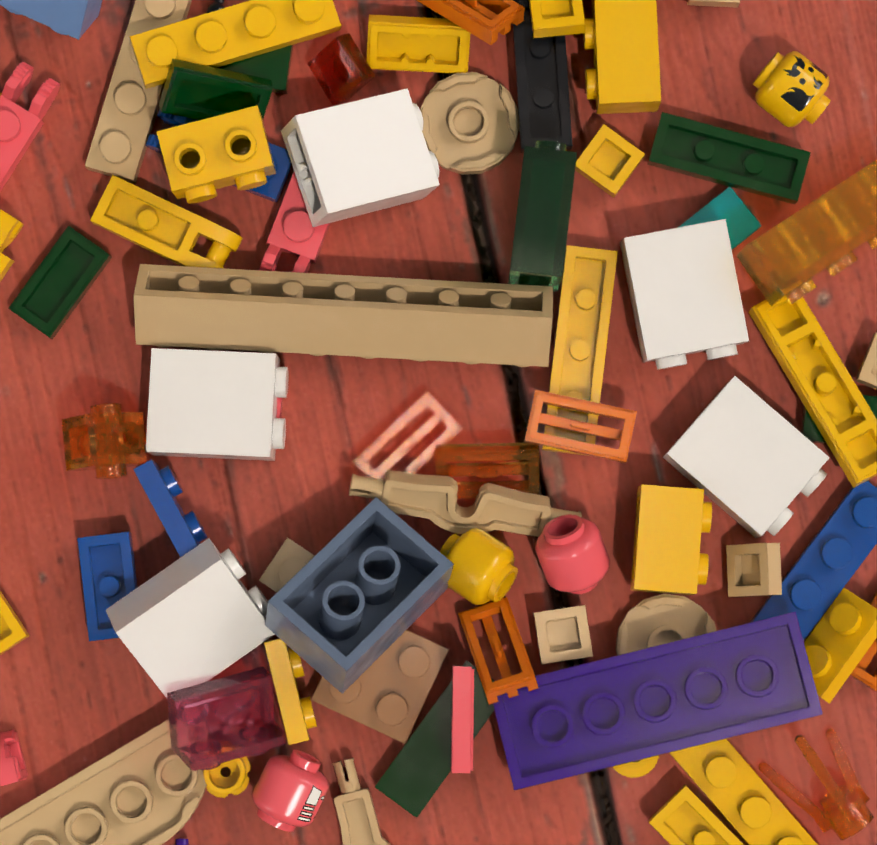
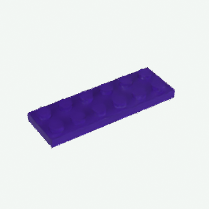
(658, 701)

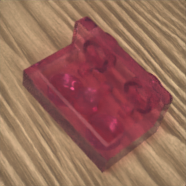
(224, 719)

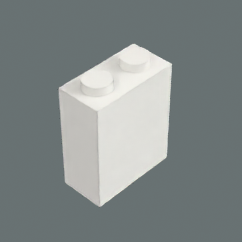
(360, 157)
(684, 293)
(215, 404)
(748, 459)
(192, 619)

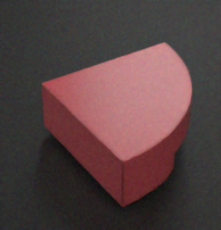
(11, 759)

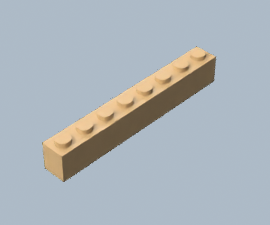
(343, 315)

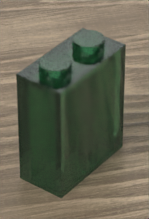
(542, 215)

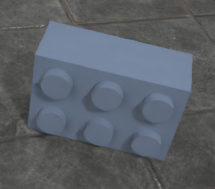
(358, 595)

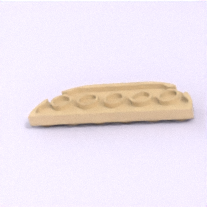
(123, 799)

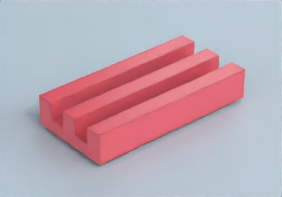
(462, 719)

